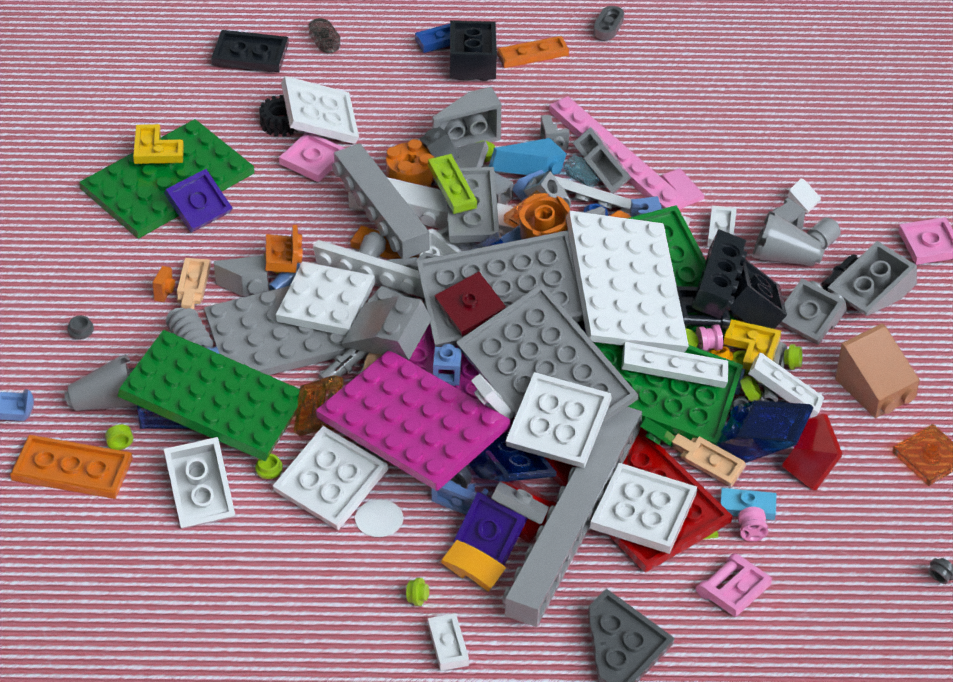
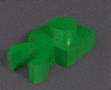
(657, 433)

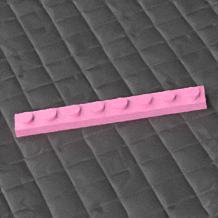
(642, 176)

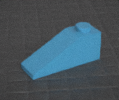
(529, 157)

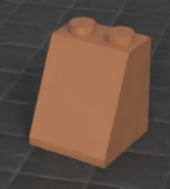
(876, 371)

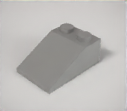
(471, 118)
(876, 279)
(389, 325)

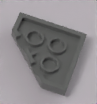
(624, 640)

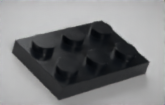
(250, 51)

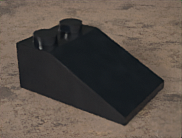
(473, 50)
(758, 298)

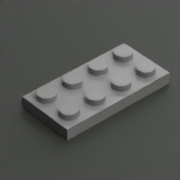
(481, 222)

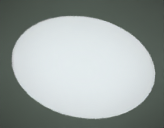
(379, 518)

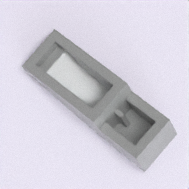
(602, 160)

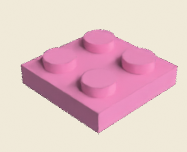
(310, 156)
(928, 240)

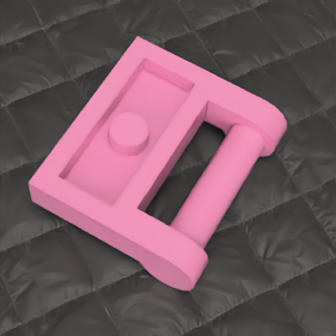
(739, 590)

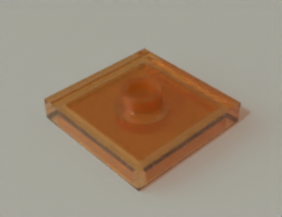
(927, 454)

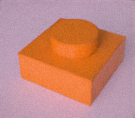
(163, 284)

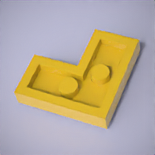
(150, 149)
(753, 339)

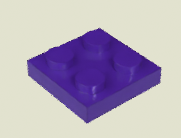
(198, 200)
(491, 527)

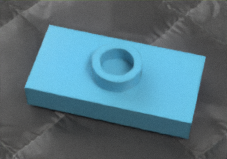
(736, 500)

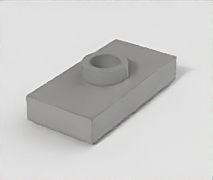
(520, 502)

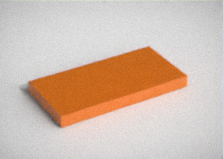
(71, 466)

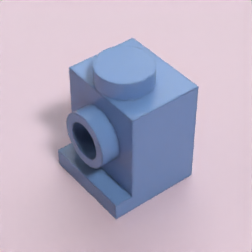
(447, 358)

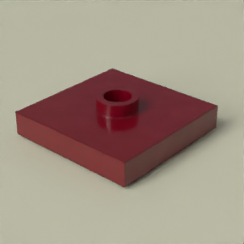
(469, 303)

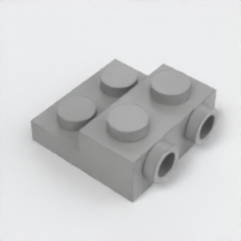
(812, 310)

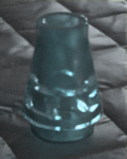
(580, 171)

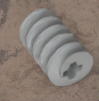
(189, 326)

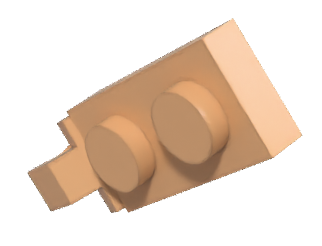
(193, 282)
(710, 459)

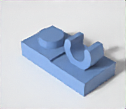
(455, 496)

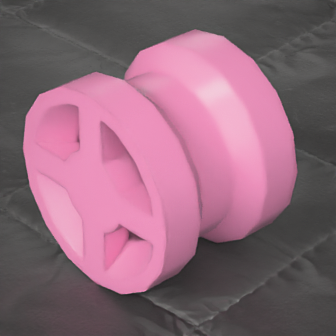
(710, 338)
(752, 524)

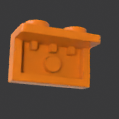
(283, 252)

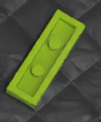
(452, 183)

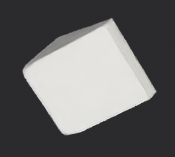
(804, 195)

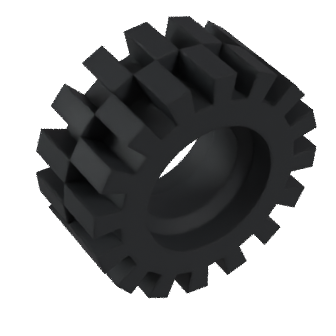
(270, 117)

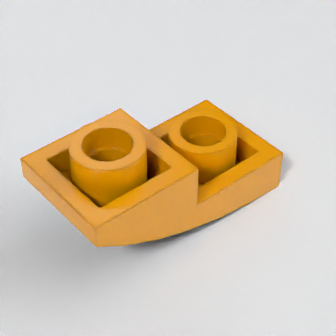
(475, 564)

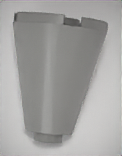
(786, 243)
(100, 387)

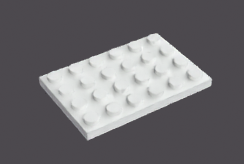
(626, 281)

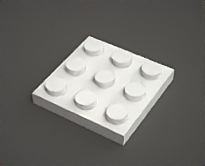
(319, 110)
(325, 298)
(558, 420)
(330, 477)
(643, 508)

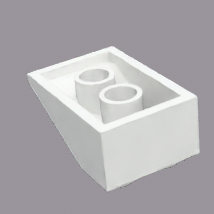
(199, 483)

